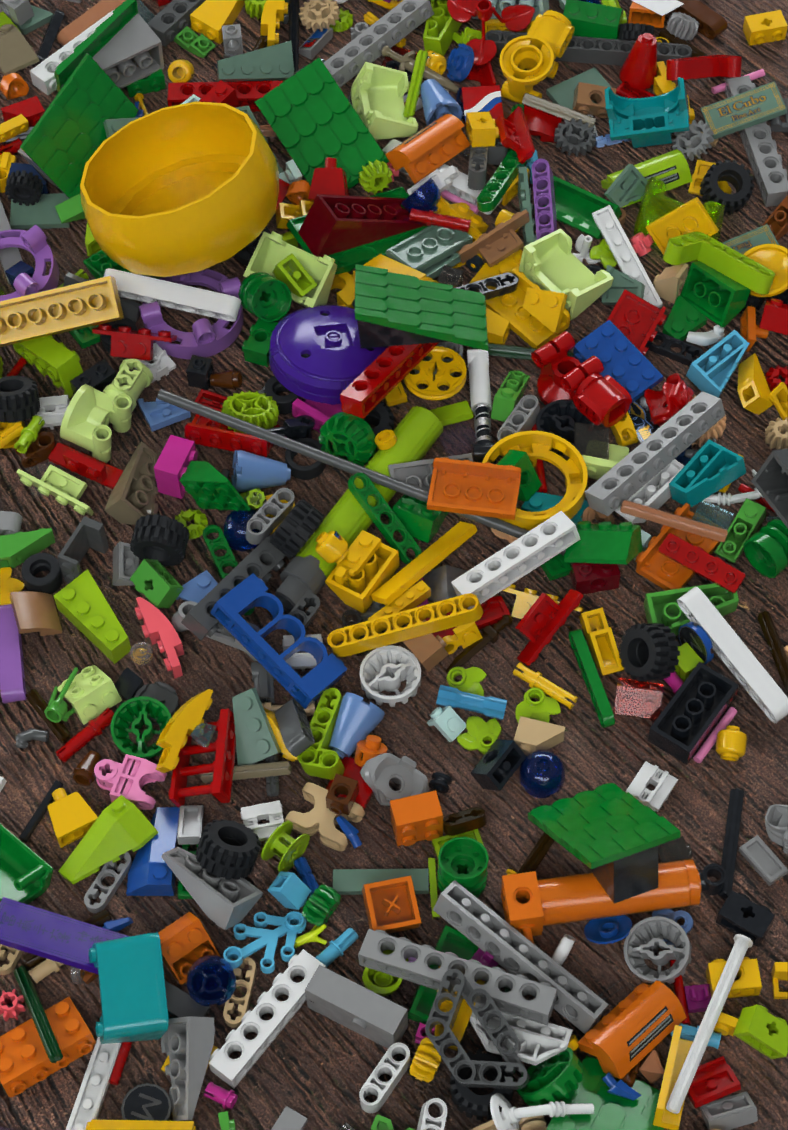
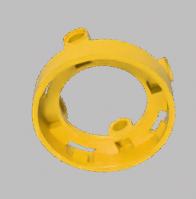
(538, 446)

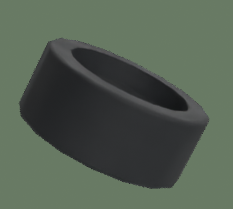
(304, 472)

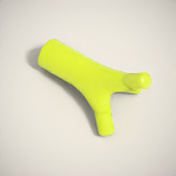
(311, 936)

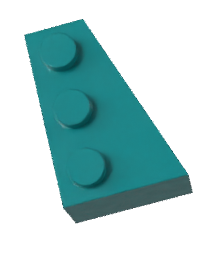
(706, 474)

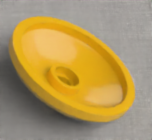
(776, 259)

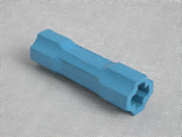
(488, 706)

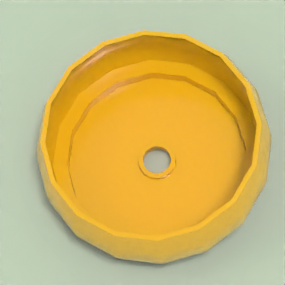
(180, 189)

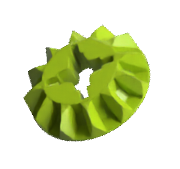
(346, 21)
(200, 522)

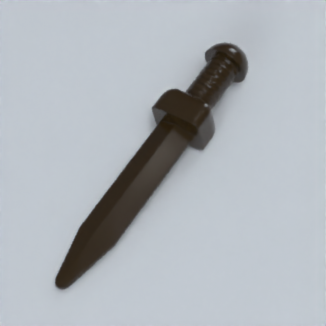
(489, 634)

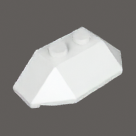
(654, 492)
(536, 1039)

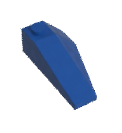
(148, 871)

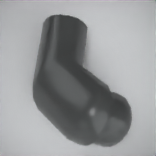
(31, 734)

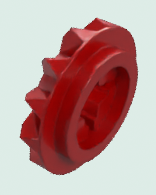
(773, 374)

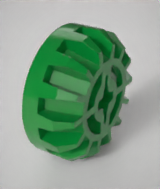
(350, 438)
(136, 712)
(552, 1079)

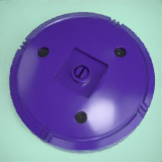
(319, 352)

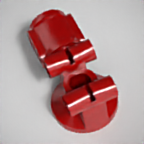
(567, 379)

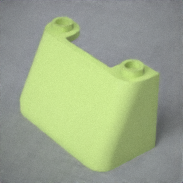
(380, 103)
(273, 249)
(556, 269)

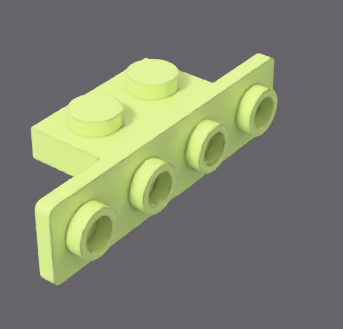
(60, 485)

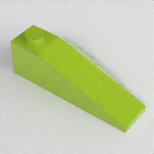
(112, 834)

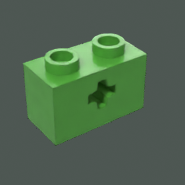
(156, 583)

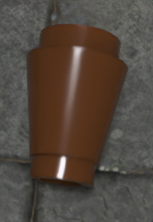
(228, 379)
(84, 771)

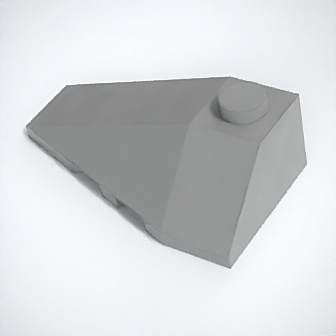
(219, 898)
(189, 1050)

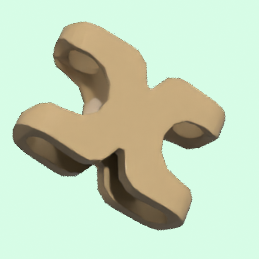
(321, 819)

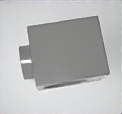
(232, 39)

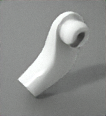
(706, 338)
(563, 949)

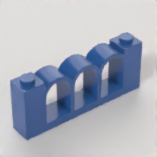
(253, 593)

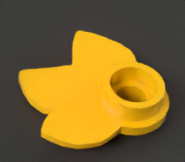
(8, 585)

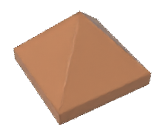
(651, 1067)

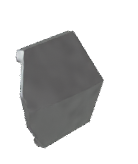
(440, 582)

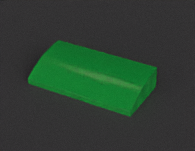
(576, 207)
(448, 941)

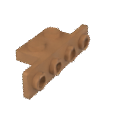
(497, 243)

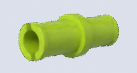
(29, 434)

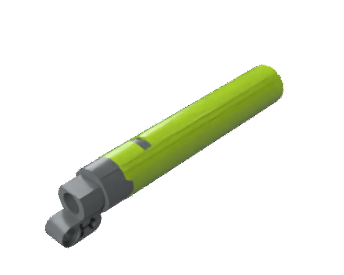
(308, 570)

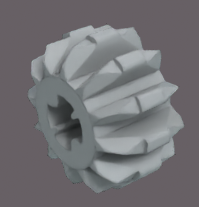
(682, 26)

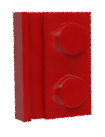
(712, 1082)

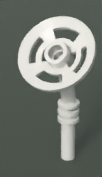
(737, 498)
(512, 1115)

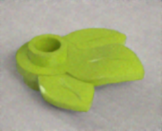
(603, 253)
(470, 679)
(537, 710)
(479, 732)

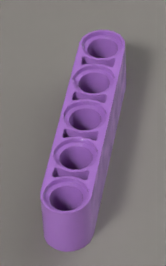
(544, 197)
(11, 658)

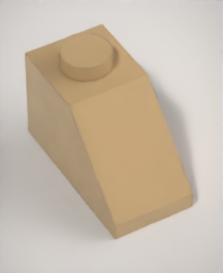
(671, 282)
(537, 735)

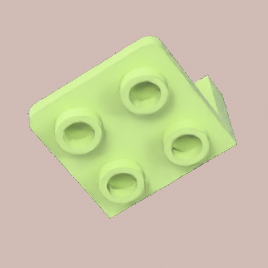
(598, 467)
(91, 693)

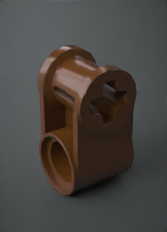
(37, 450)

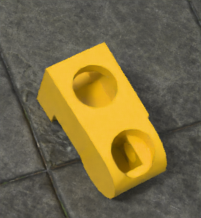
(625, 432)

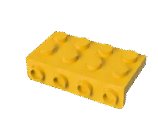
(521, 321)

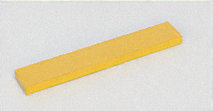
(424, 563)

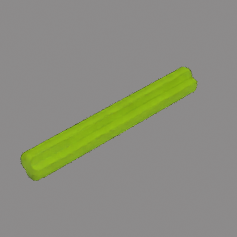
(415, 84)

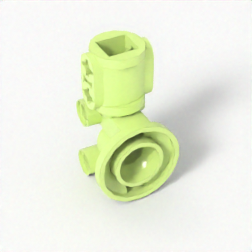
(92, 410)

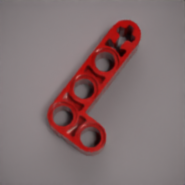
(703, 67)

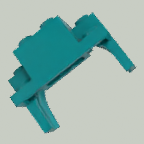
(648, 119)

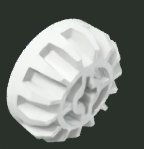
(385, 670)

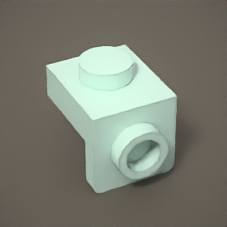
(447, 722)

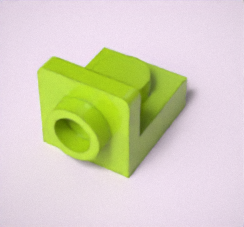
(466, 35)

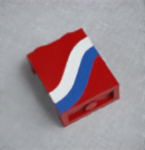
(482, 100)

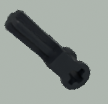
(295, 428)

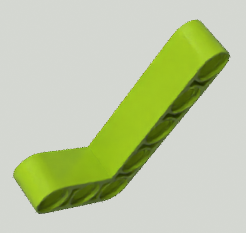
(721, 258)

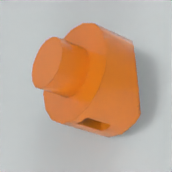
(13, 86)
(298, 191)
(369, 748)

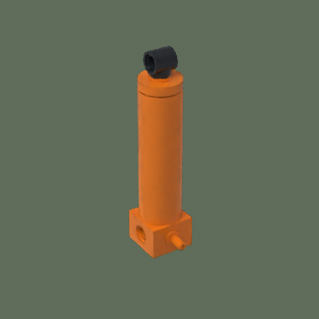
(580, 897)

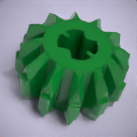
(321, 905)

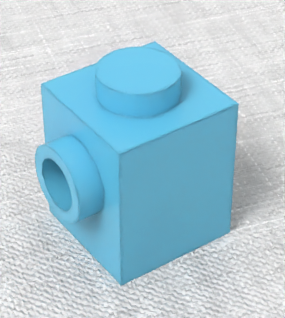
(289, 890)

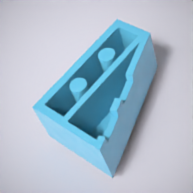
(717, 365)

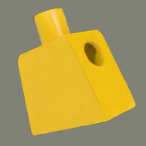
(70, 816)

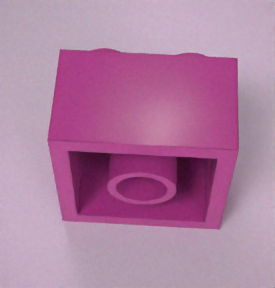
(173, 464)

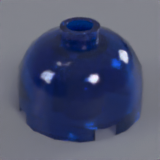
(424, 198)
(235, 529)
(542, 774)
(211, 980)

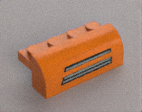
(429, 147)
(633, 1028)

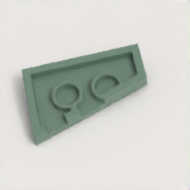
(252, 729)

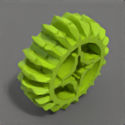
(252, 408)

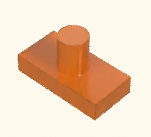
(749, 329)

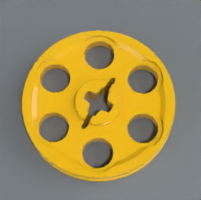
(442, 377)

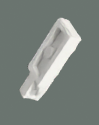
(442, 178)

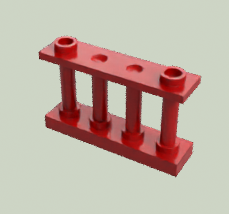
(221, 766)

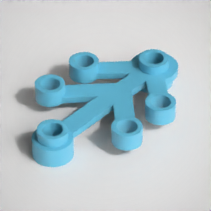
(266, 938)

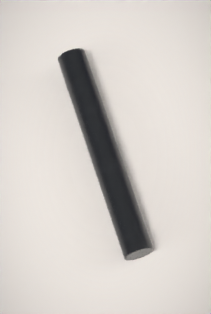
(39, 813)

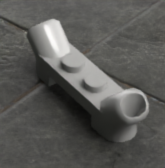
(221, 635)

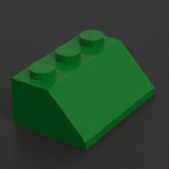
(594, 19)
(714, 293)
(605, 543)

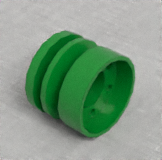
(265, 296)
(768, 549)
(465, 862)

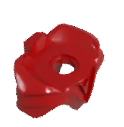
(673, 393)

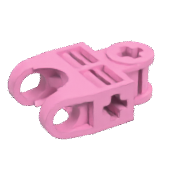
(128, 779)

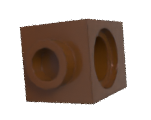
(344, 786)

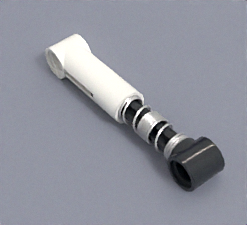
(480, 401)

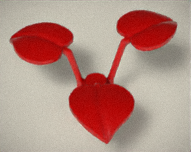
(515, 18)

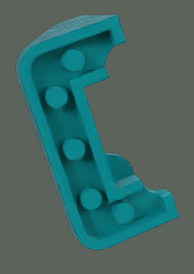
(131, 989)

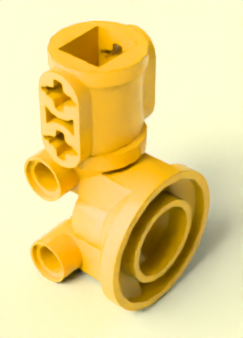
(536, 53)

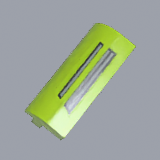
(668, 167)

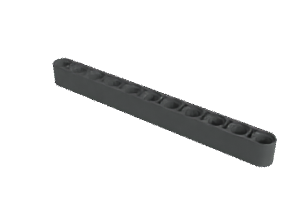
(596, 50)

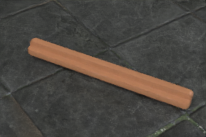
(674, 521)

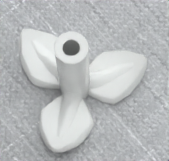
(582, 246)

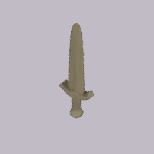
(407, 62)

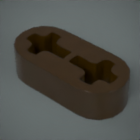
(464, 821)

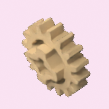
(319, 14)

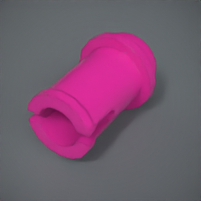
(674, 682)
(221, 1095)

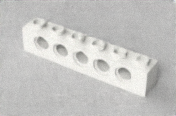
(43, 73)
(518, 558)
(234, 1070)

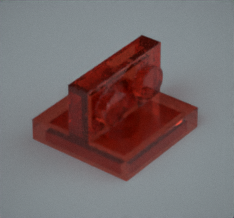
(638, 698)

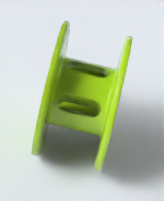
(285, 846)

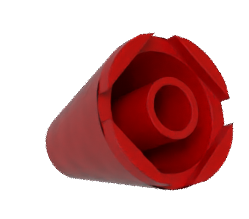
(641, 63)

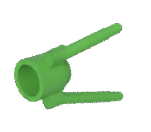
(57, 708)

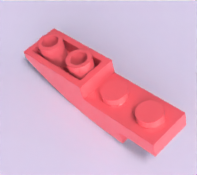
(162, 633)

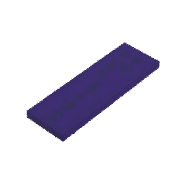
(50, 934)

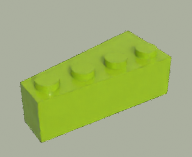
(52, 360)

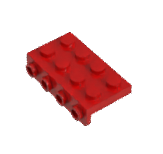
(637, 319)
(217, 435)

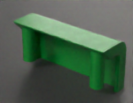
(22, 872)

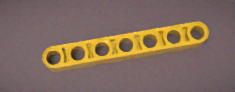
(416, 627)

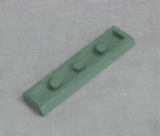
(352, 880)

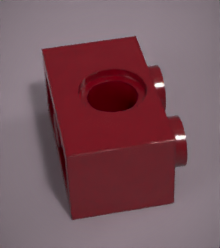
(594, 577)

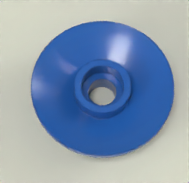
(608, 929)

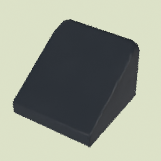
(128, 684)

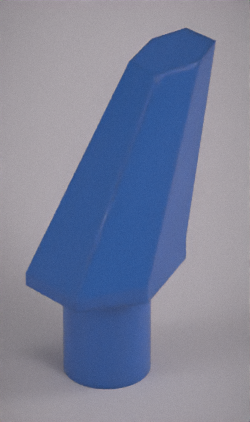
(349, 831)
(118, 924)
(619, 1088)

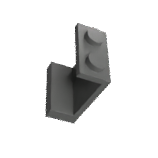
(86, 535)

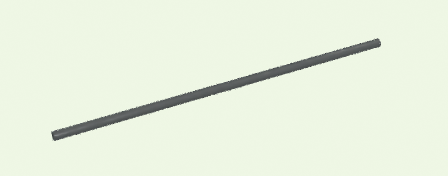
(326, 458)

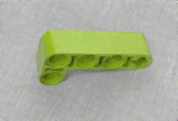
(322, 731)

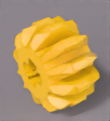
(425, 1061)

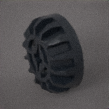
(560, 419)

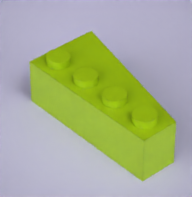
(439, 28)
(92, 615)

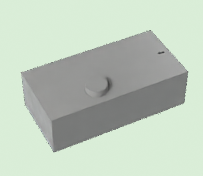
(356, 1007)

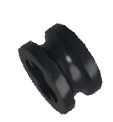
(440, 782)

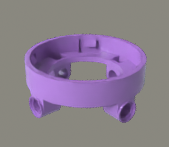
(34, 242)
(204, 339)

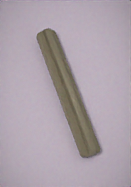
(556, 110)
(255, 771)

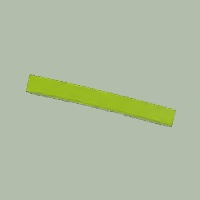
(433, 884)

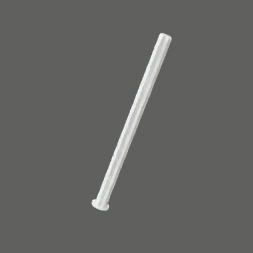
(708, 1023)

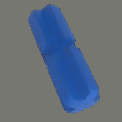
(305, 873)

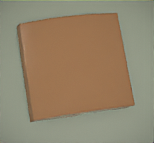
(35, 613)

